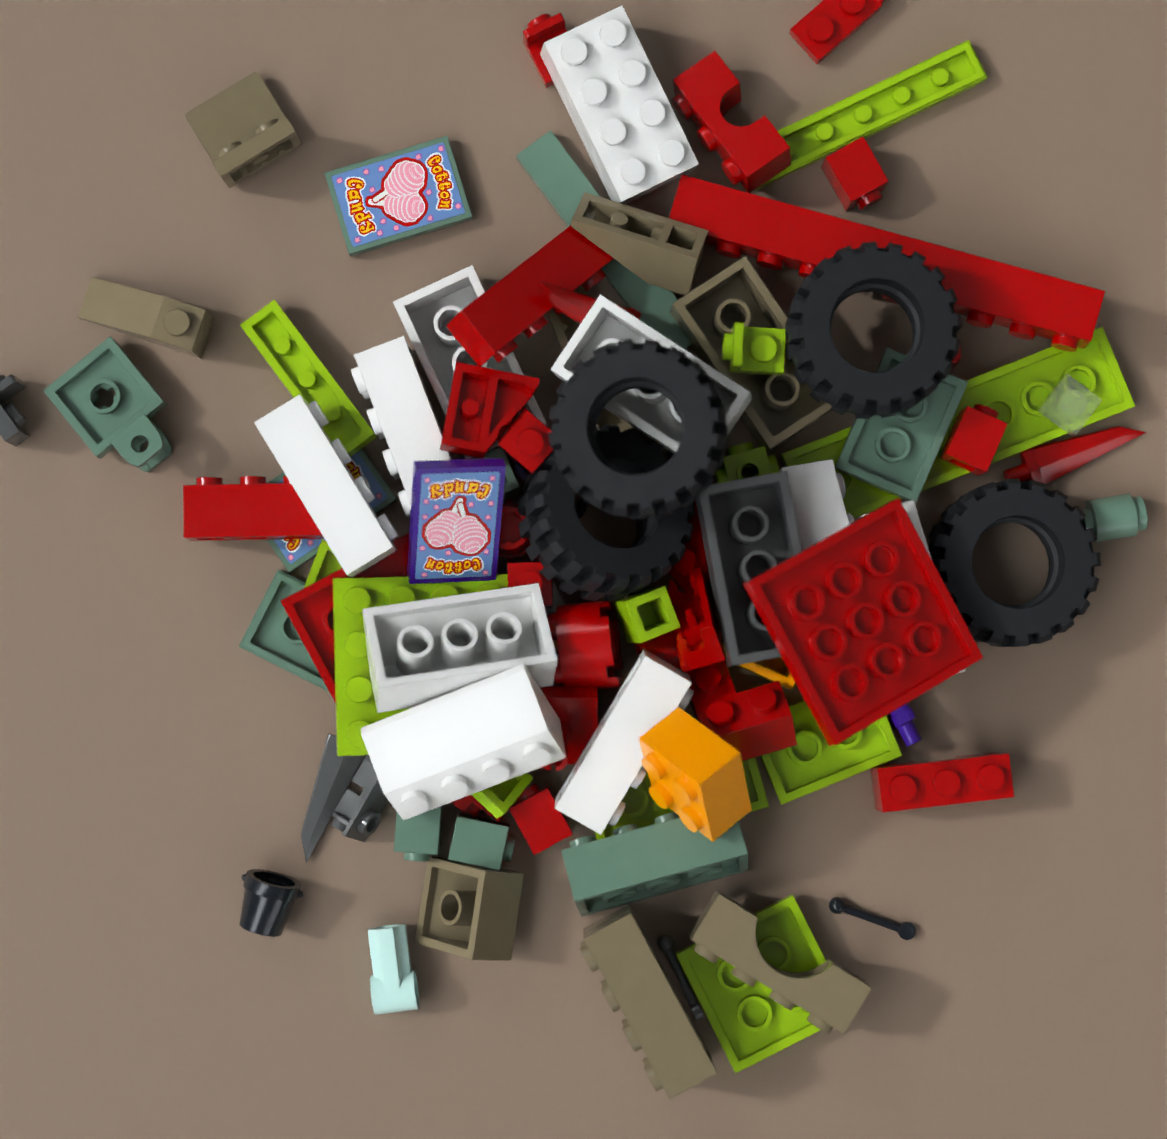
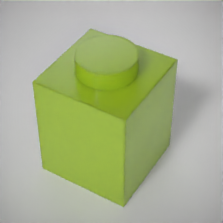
(646, 614)

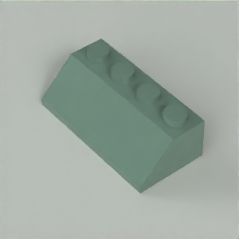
(648, 862)

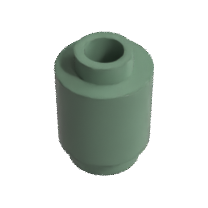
(1115, 516)

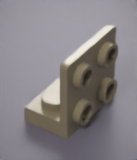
(243, 129)

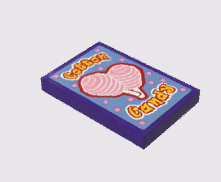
(455, 520)

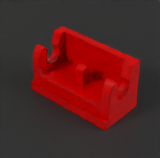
(699, 633)

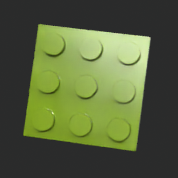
(745, 1016)

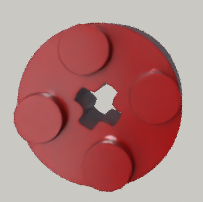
(586, 645)

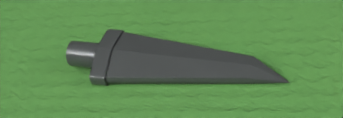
(329, 787)

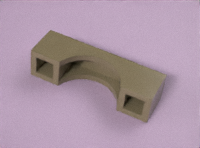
(826, 991)

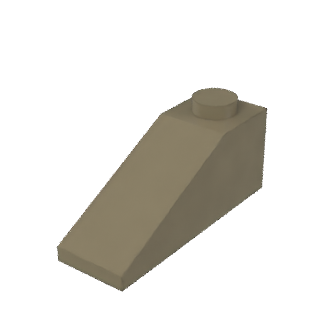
(645, 243)
(147, 316)

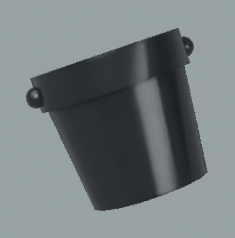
(268, 901)

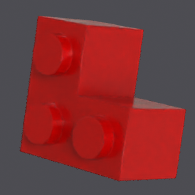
(749, 720)

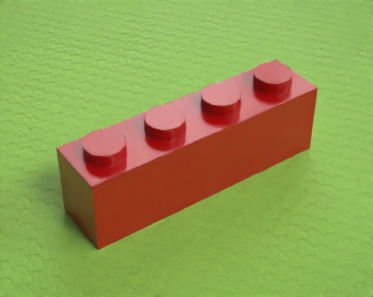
(518, 300)
(245, 511)

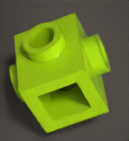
(746, 457)

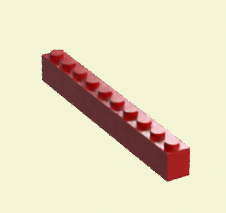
(801, 238)

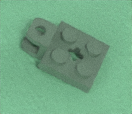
(125, 423)

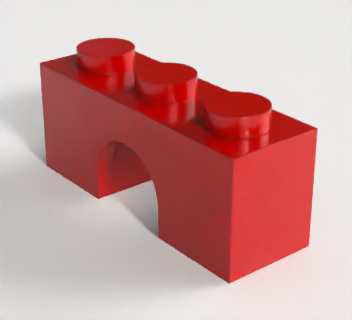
(749, 152)
(942, 782)

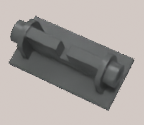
(360, 814)

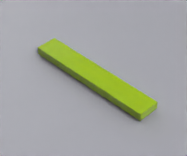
(881, 106)

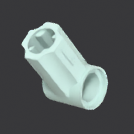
(393, 980)

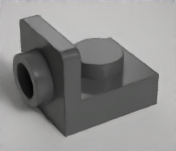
(10, 415)

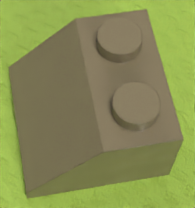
(469, 909)

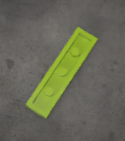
(306, 375)

